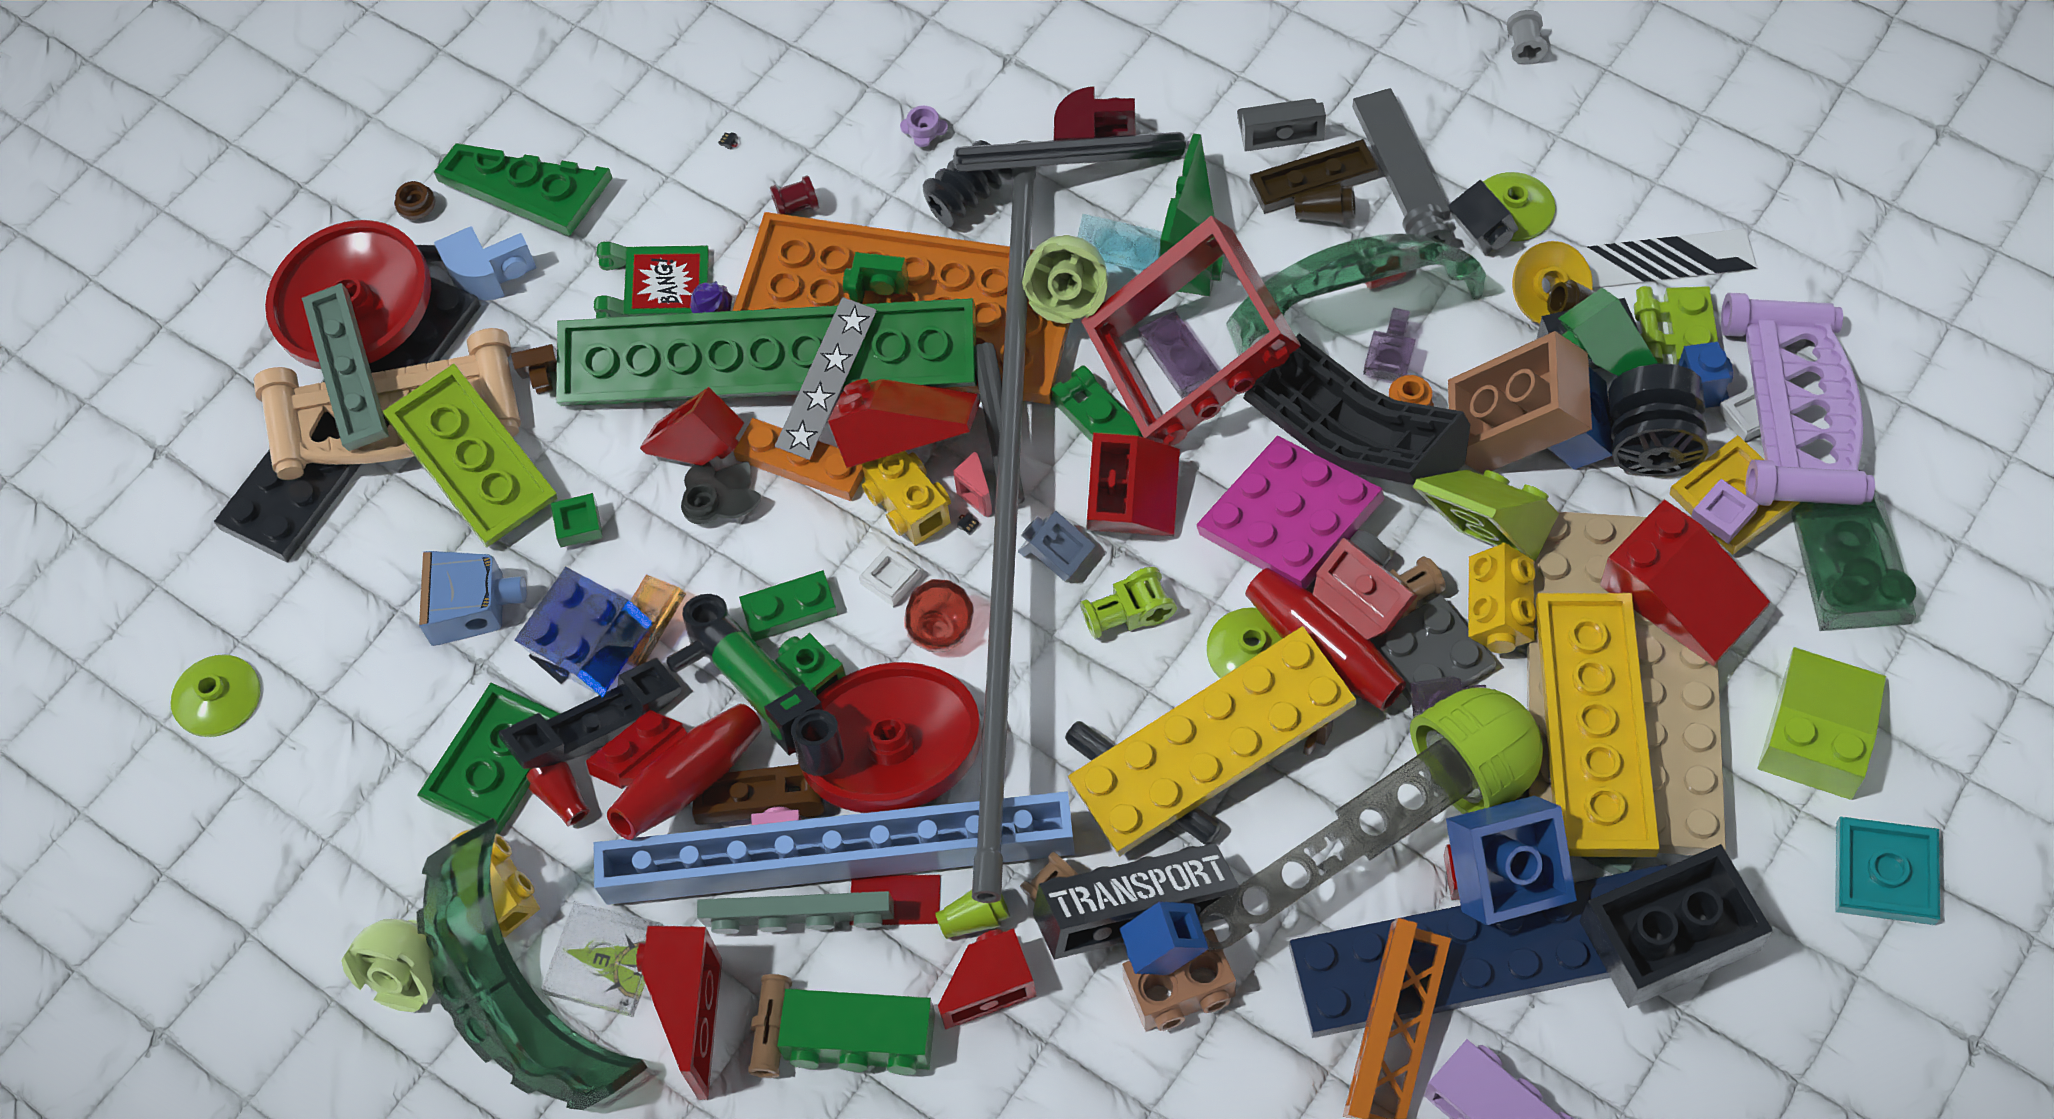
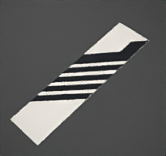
(1669, 257)

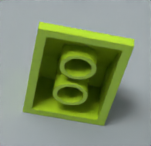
(1491, 508)
(1823, 724)

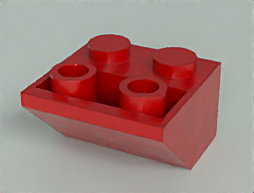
(1132, 485)

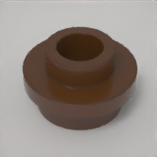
(414, 200)

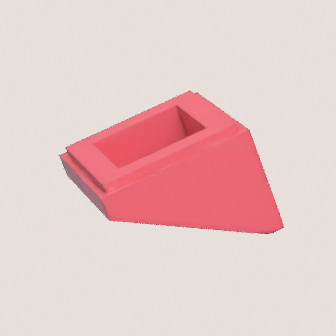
(972, 484)

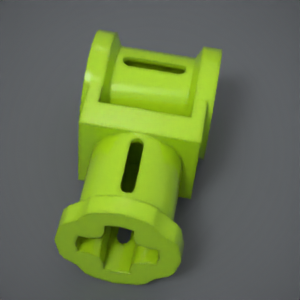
(1130, 603)

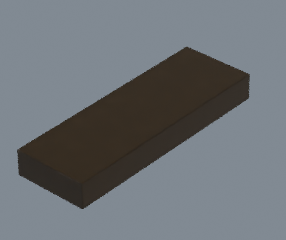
(1348, 164)

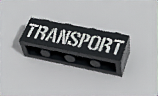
(1091, 907)

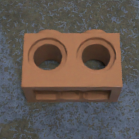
(1186, 993)

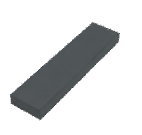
(1398, 152)

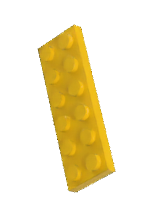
(1596, 724)
(1211, 740)

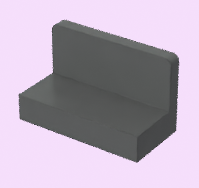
(1281, 124)

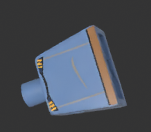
(464, 595)

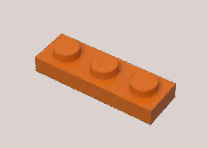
(823, 471)

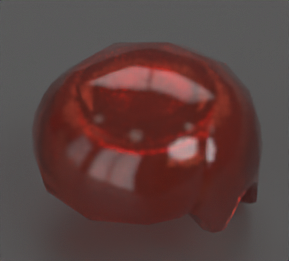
(938, 615)

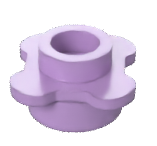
(923, 117)

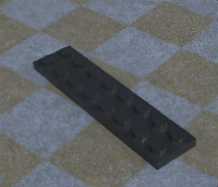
(282, 513)

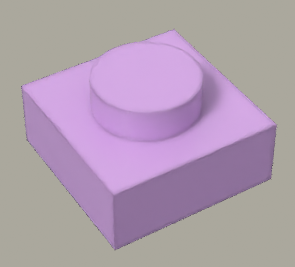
(1724, 511)

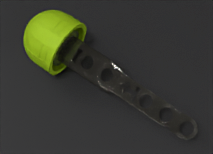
(1473, 753)

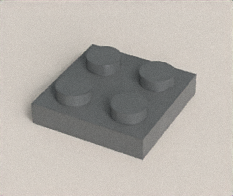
(1432, 646)

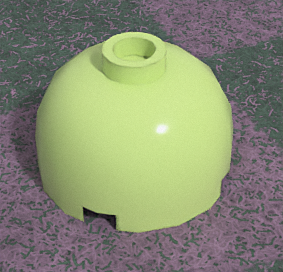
(1065, 279)
(392, 962)

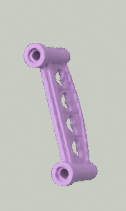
(1787, 470)

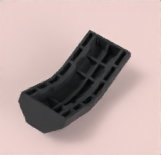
(1355, 424)

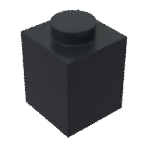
(1483, 218)

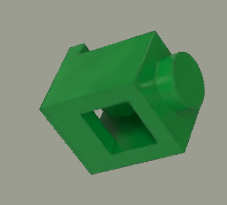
(795, 658)

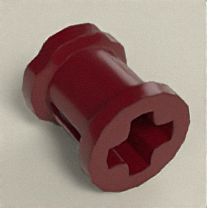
(795, 197)

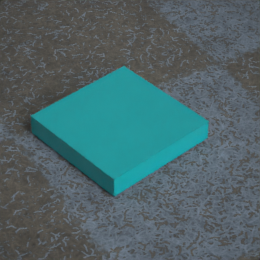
(1887, 870)

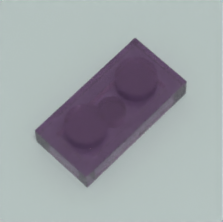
(1177, 353)

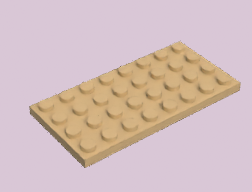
(1676, 689)

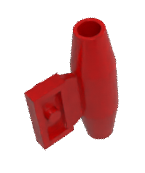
(1348, 608)
(668, 765)

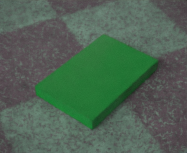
(477, 771)

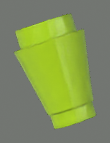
(971, 916)

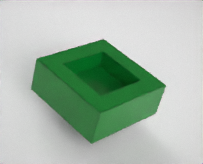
(576, 520)

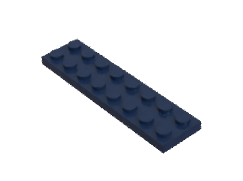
(1482, 963)

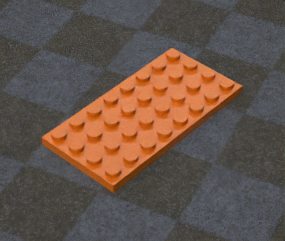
(804, 265)

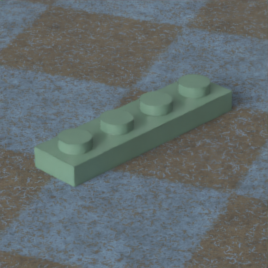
(345, 367)
(815, 910)

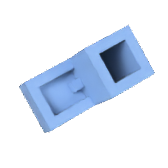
(480, 269)

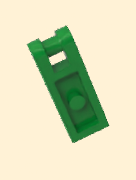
(1097, 412)

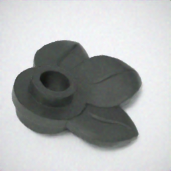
(721, 492)

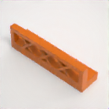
(1383, 1013)

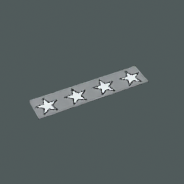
(825, 378)

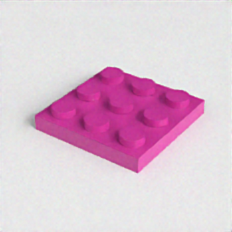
(1290, 511)

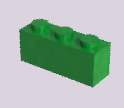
(856, 1030)

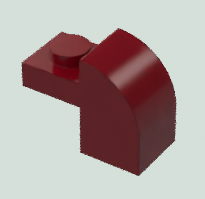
(1085, 117)

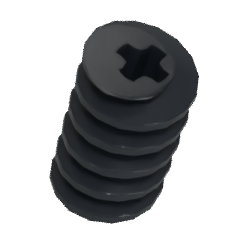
(952, 188)

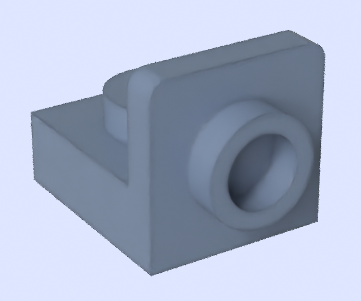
(1056, 544)

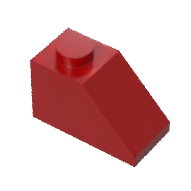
(695, 431)
(987, 979)

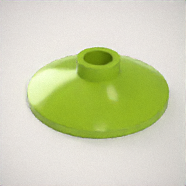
(1535, 202)
(1226, 639)
(224, 707)

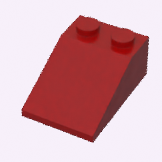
(897, 417)
(1685, 583)
(684, 984)

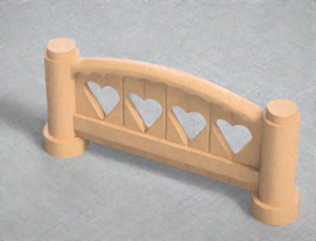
(295, 411)

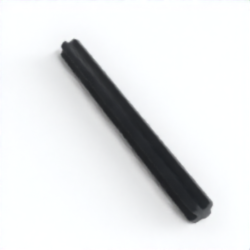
(1068, 151)

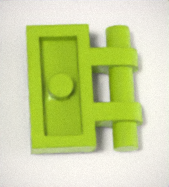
(1688, 319)

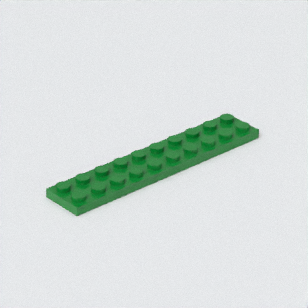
(756, 352)

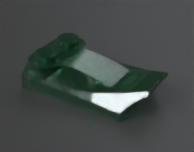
(1853, 565)

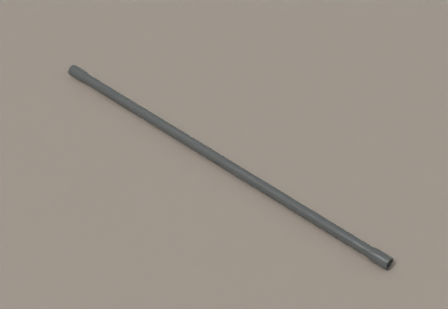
(988, 858)

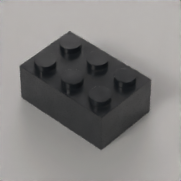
(1675, 925)

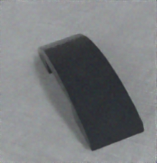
(594, 722)

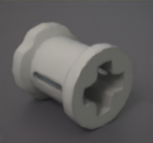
(1527, 39)

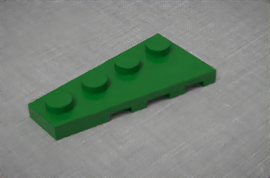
(524, 185)

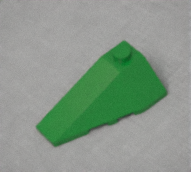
(1190, 209)

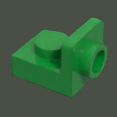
(877, 274)

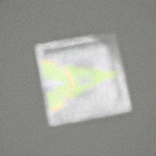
(598, 960)

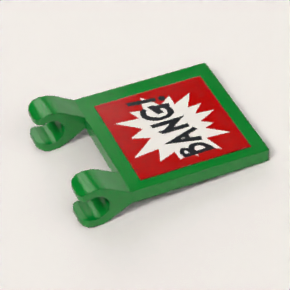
(656, 278)

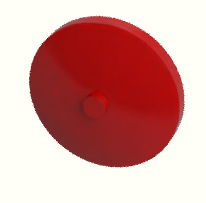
(375, 264)
(903, 737)

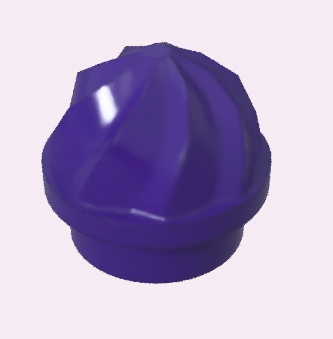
(710, 298)

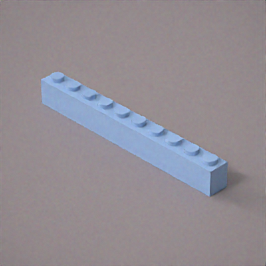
(824, 849)

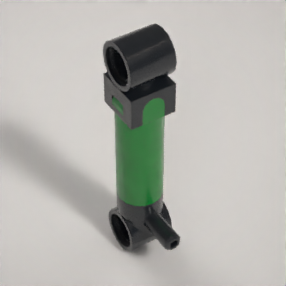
(791, 711)

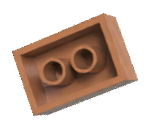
(1523, 401)

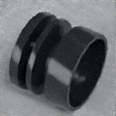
(1658, 420)

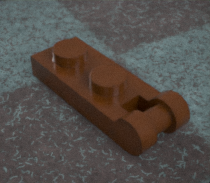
(753, 792)

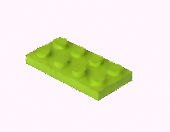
(470, 455)

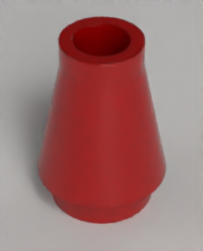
(558, 791)

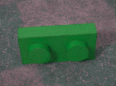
(788, 605)

